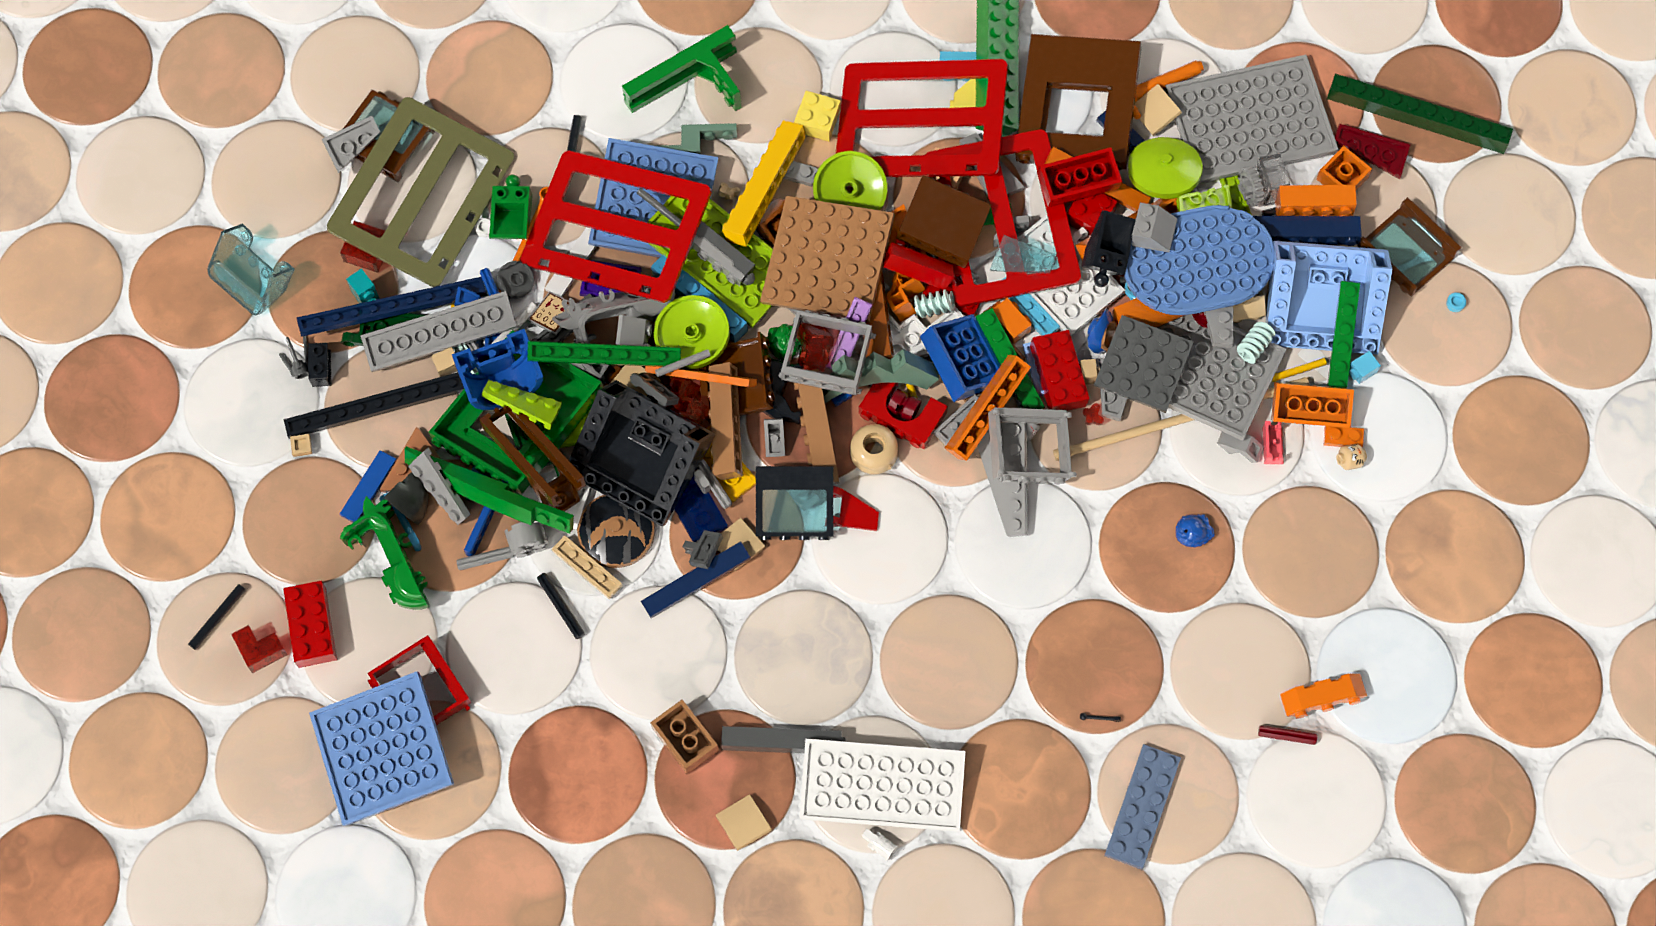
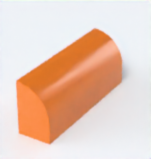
(1138, 311)

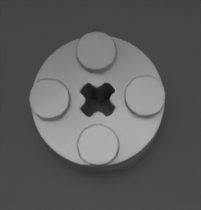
(526, 538)

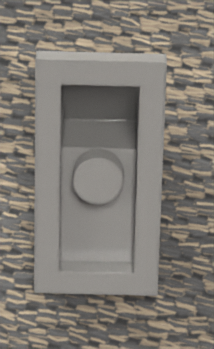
(774, 437)

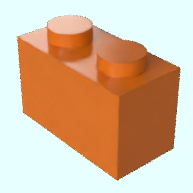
(1012, 320)

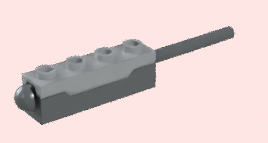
(712, 248)

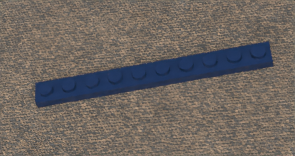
(386, 307)

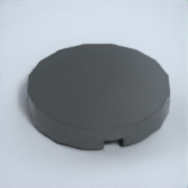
(515, 279)

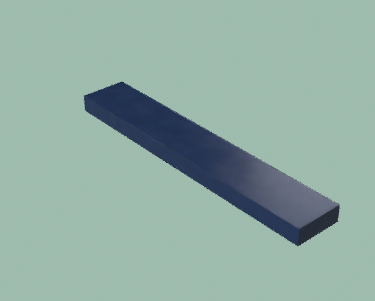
(695, 580)

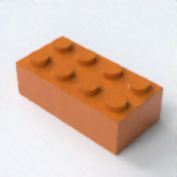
(1316, 200)
(1312, 405)

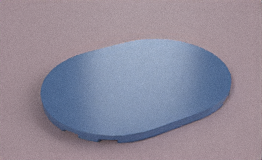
(1213, 263)

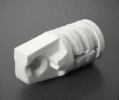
(880, 844)

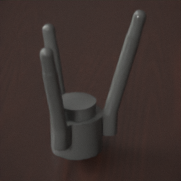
(299, 368)

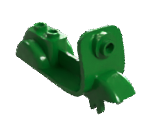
(400, 576)

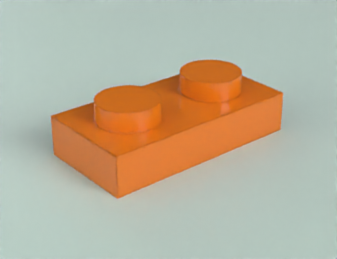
(1342, 436)

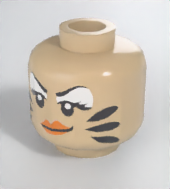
(1351, 456)

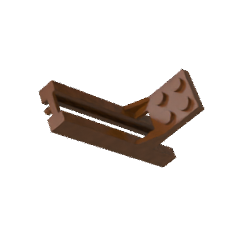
(558, 493)

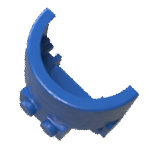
(497, 364)

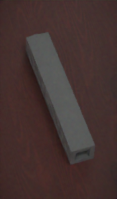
(773, 739)

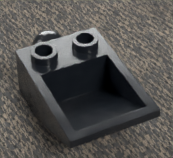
(1111, 240)

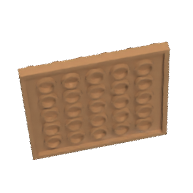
(826, 256)

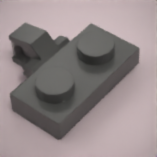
(704, 549)

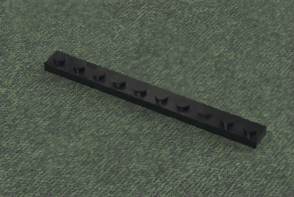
(373, 405)

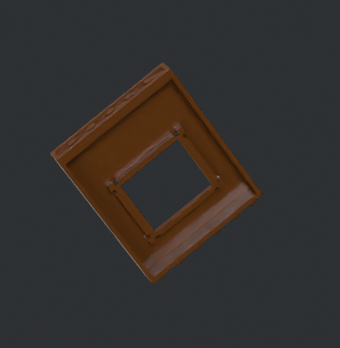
(1082, 66)

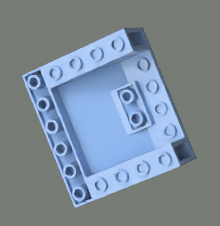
(1306, 294)

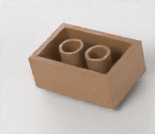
(684, 736)

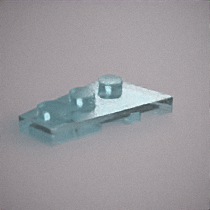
(1021, 257)

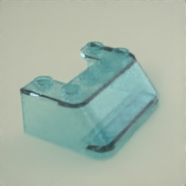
(245, 273)

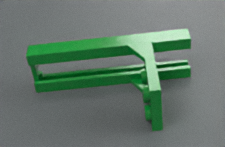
(697, 60)

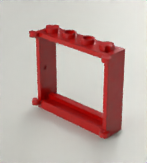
(440, 665)

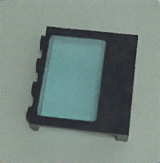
(794, 502)

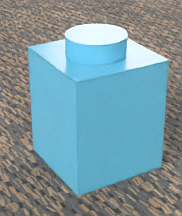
(1363, 367)

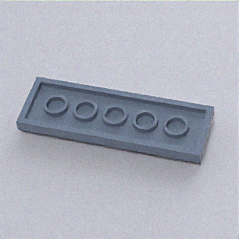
(1142, 807)

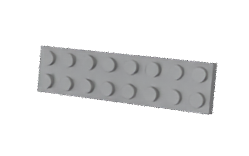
(438, 331)

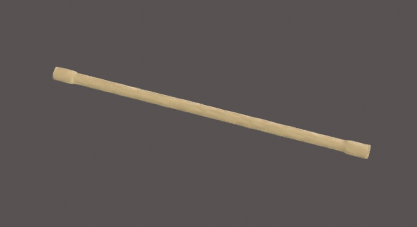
(1145, 429)

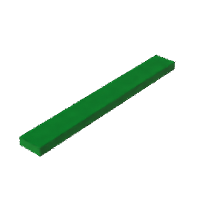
(602, 354)

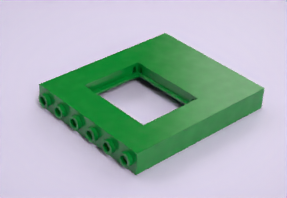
(560, 382)

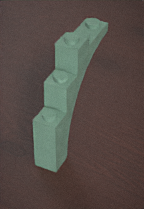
(902, 368)

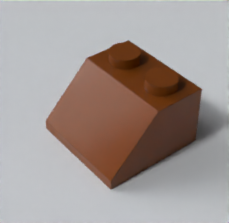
(770, 221)

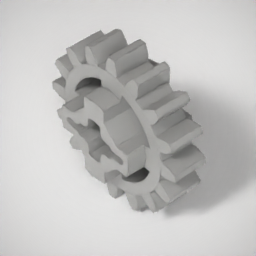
(1251, 186)

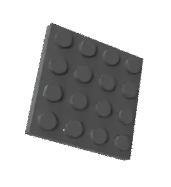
(1143, 363)

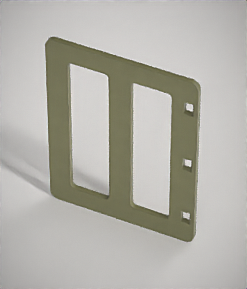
(387, 246)

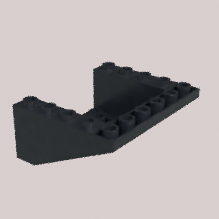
(639, 451)

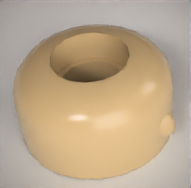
(869, 462)

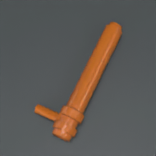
(1176, 75)

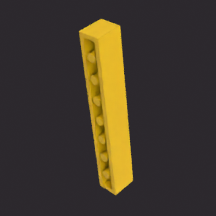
(764, 183)

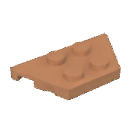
(400, 469)

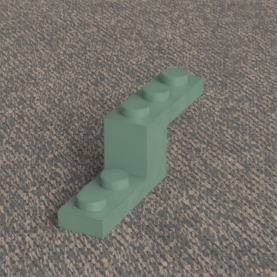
(692, 135)

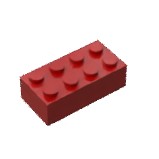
(1079, 177)
(1059, 371)
(310, 624)

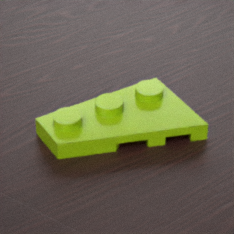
(1208, 198)

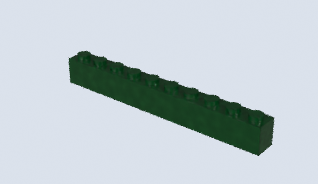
(1420, 113)

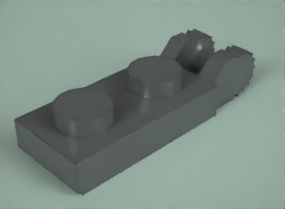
(654, 388)

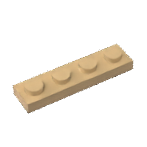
(587, 567)

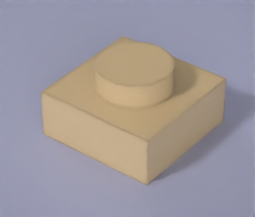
(301, 445)

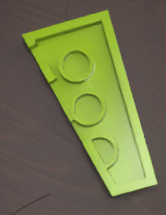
(535, 406)

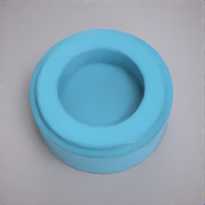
(1456, 302)

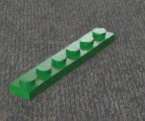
(1343, 334)
(1002, 348)

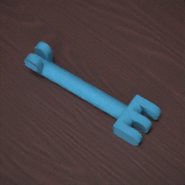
(406, 526)

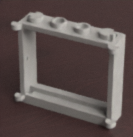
(819, 379)
(1038, 416)

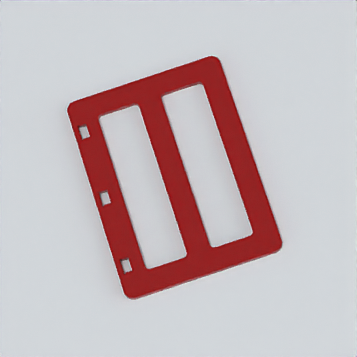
(989, 116)
(611, 277)
(1016, 282)

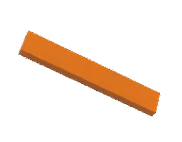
(1124, 195)
(708, 376)

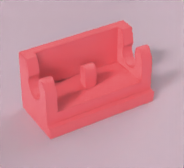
(1272, 443)

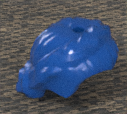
(1198, 530)

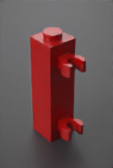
(918, 265)

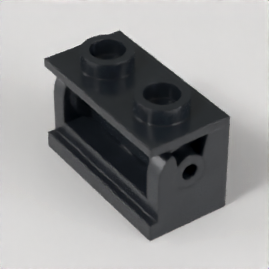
(319, 364)

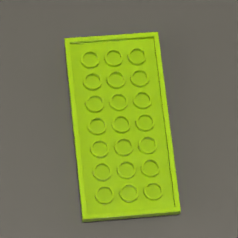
(742, 299)

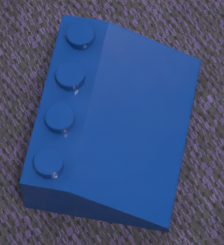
(961, 356)

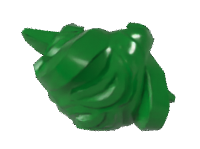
(779, 341)

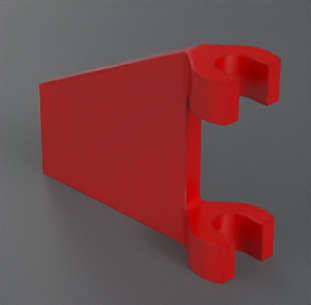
(854, 512)

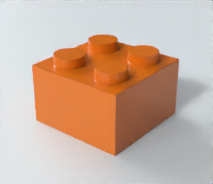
(1344, 169)

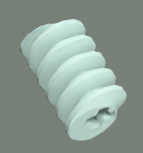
(932, 304)
(1255, 342)

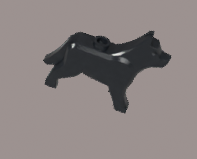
(780, 405)

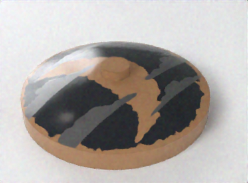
(614, 533)

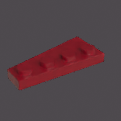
(1376, 149)

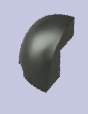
(409, 498)

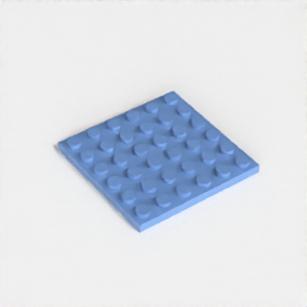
(623, 198)
(381, 748)

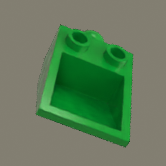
(510, 210)

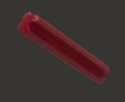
(1287, 734)

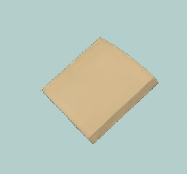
(1156, 110)
(743, 822)

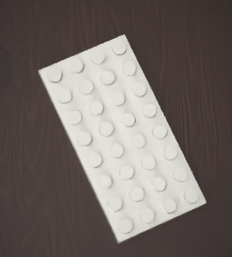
(882, 785)

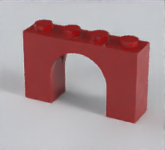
(917, 431)

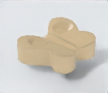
(728, 193)

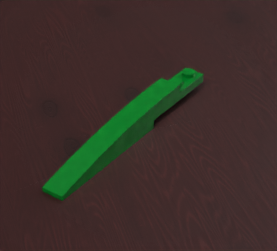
(496, 496)

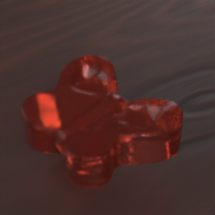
(1092, 415)

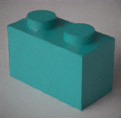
(362, 287)

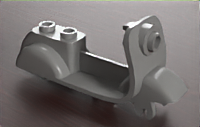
(605, 306)

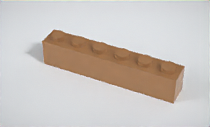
(725, 425)
(817, 427)

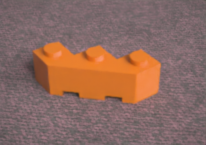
(901, 292)
(1323, 695)

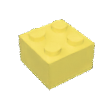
(818, 115)

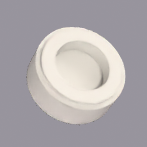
(483, 227)

